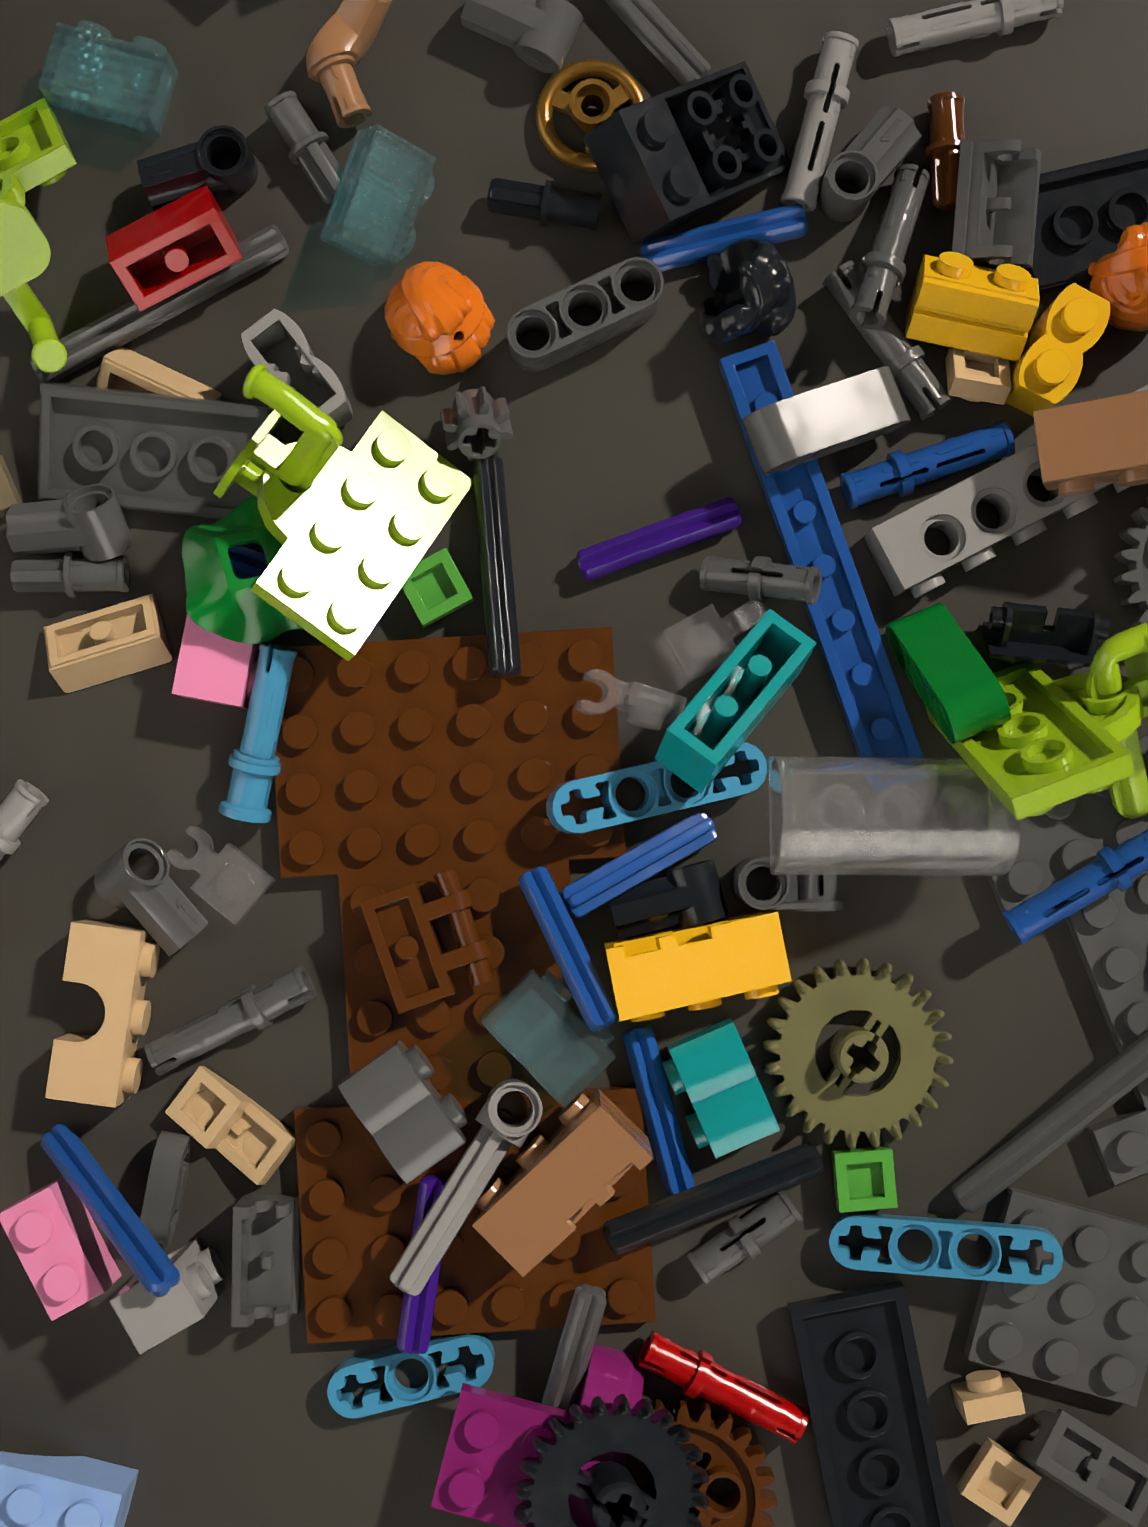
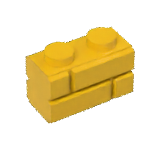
(972, 306)

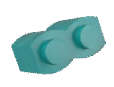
(721, 1087)

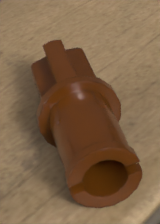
(943, 153)

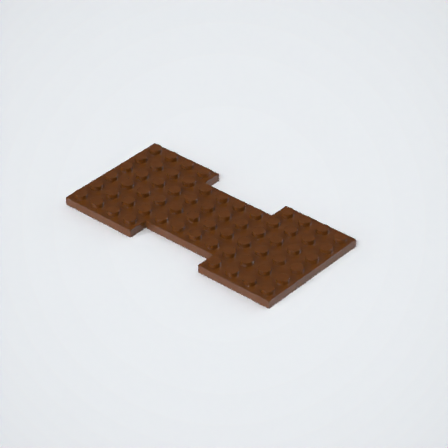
(387, 779)

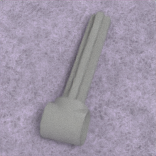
(464, 1187)

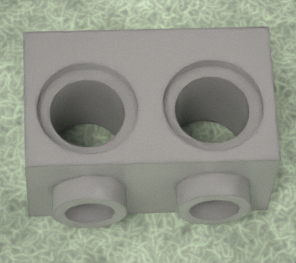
(155, 1319)

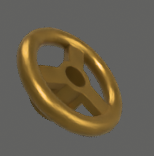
(585, 94)

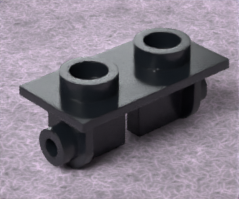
(1019, 635)

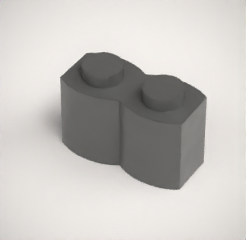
(405, 1110)

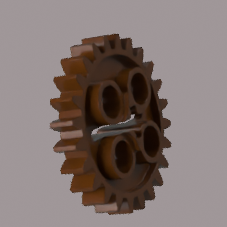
(728, 1459)

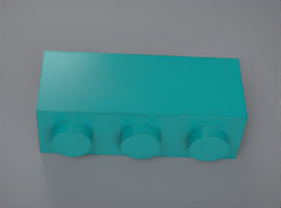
(734, 700)

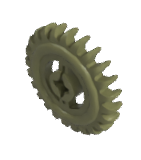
(822, 1097)

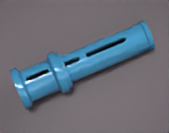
(255, 760)

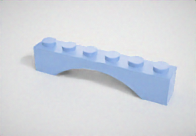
(63, 1491)

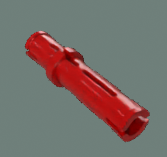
(711, 1381)

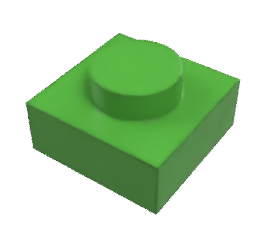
(436, 588)
(864, 1178)

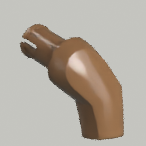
(338, 50)

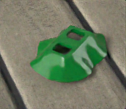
(214, 594)

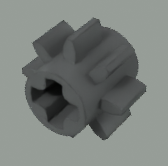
(476, 423)

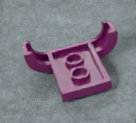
(497, 1431)

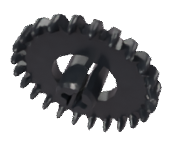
(603, 1431)

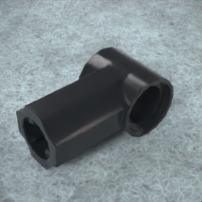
(193, 165)
(680, 898)

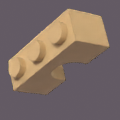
(115, 964)

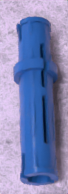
(905, 471)
(1066, 897)

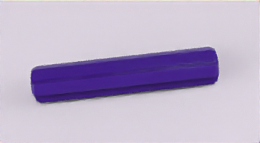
(658, 538)
(418, 1310)

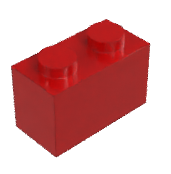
(172, 248)

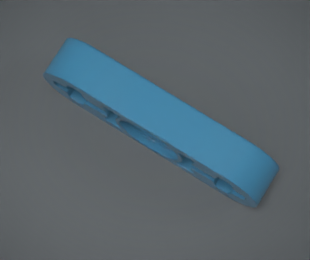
(366, 1370)

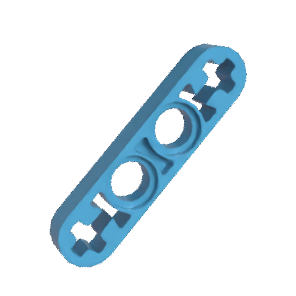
(658, 793)
(944, 1259)

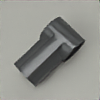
(535, 29)
(867, 163)
(84, 522)
(140, 882)

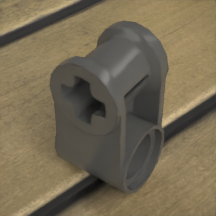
(788, 891)

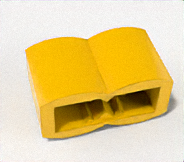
(1057, 349)

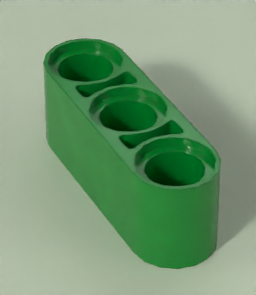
(948, 673)

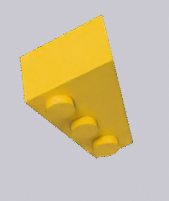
(697, 965)

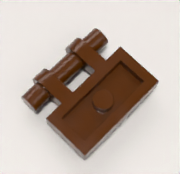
(409, 947)

